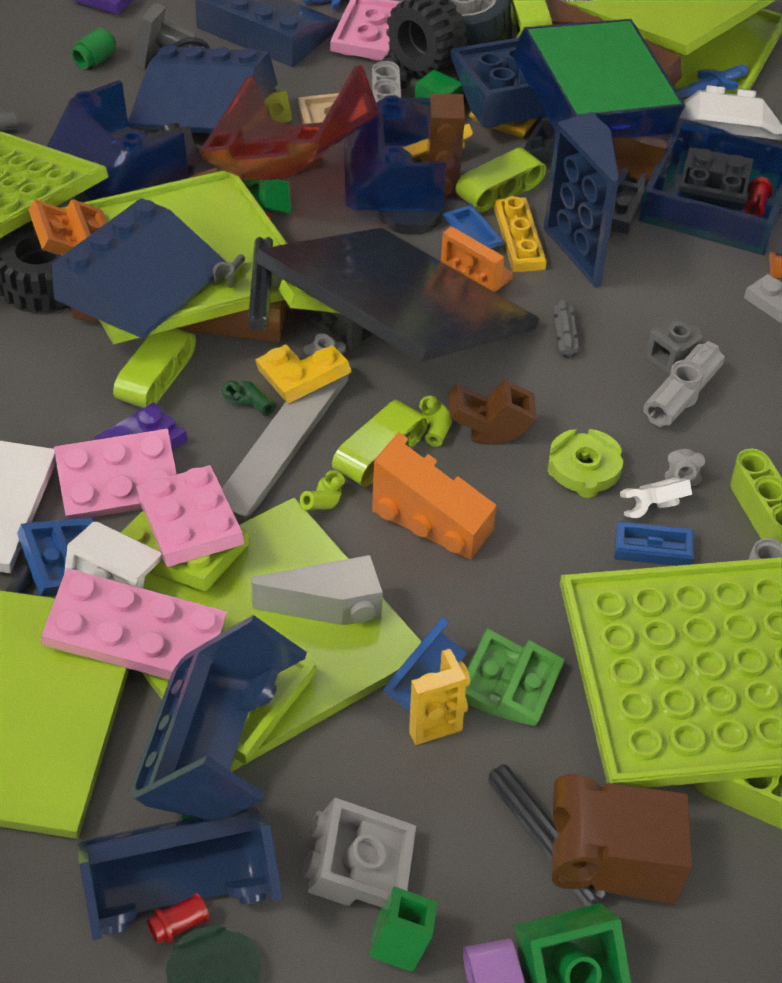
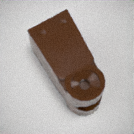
(620, 839)

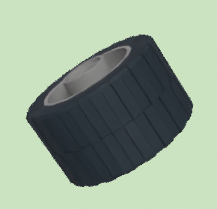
(485, 20)

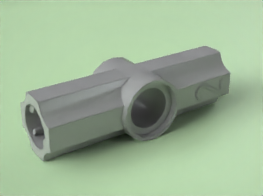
(684, 384)

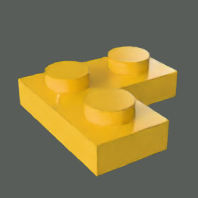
(298, 377)

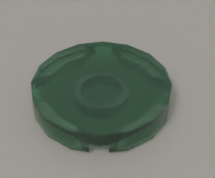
(213, 956)

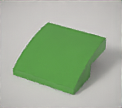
(511, 678)

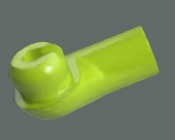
(438, 419)
(326, 494)

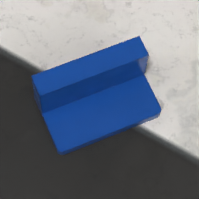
(422, 661)

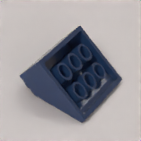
(266, 25)
(495, 83)
(197, 85)
(582, 193)
(135, 269)

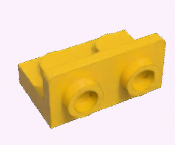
(439, 701)

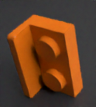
(474, 259)

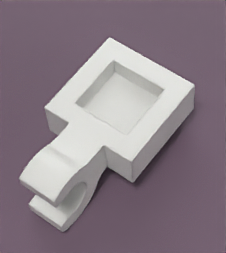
(664, 493)

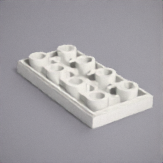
(22, 484)

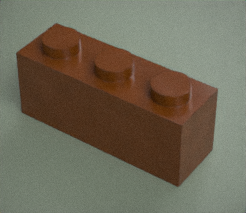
(446, 136)

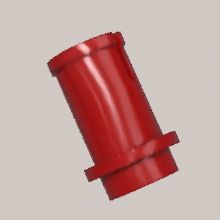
(759, 191)
(177, 919)

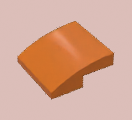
(64, 229)

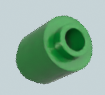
(93, 48)

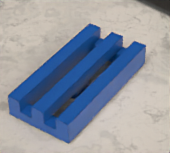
(654, 549)

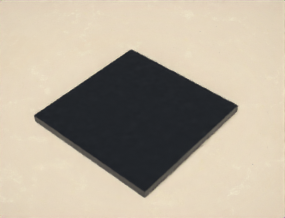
(398, 292)

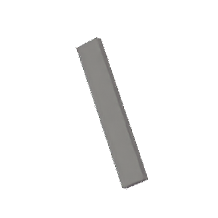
(276, 449)

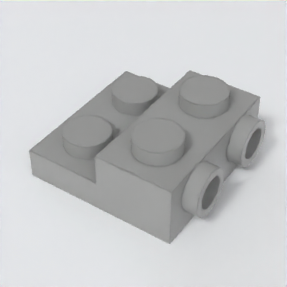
(358, 854)

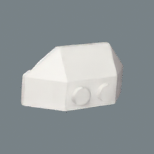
(734, 113)

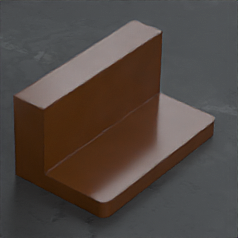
(638, 155)

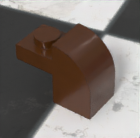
(493, 418)

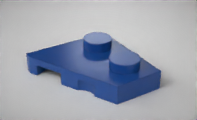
(46, 550)

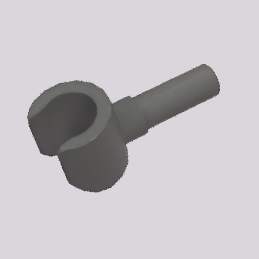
(228, 270)

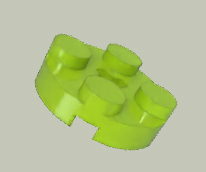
(582, 477)

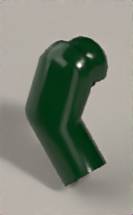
(248, 394)

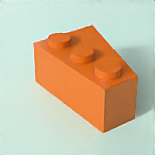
(428, 501)

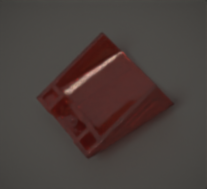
(263, 149)

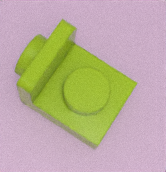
(278, 105)

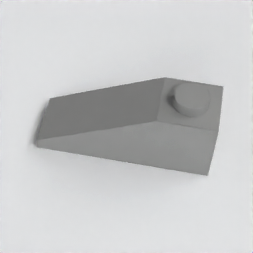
(324, 592)

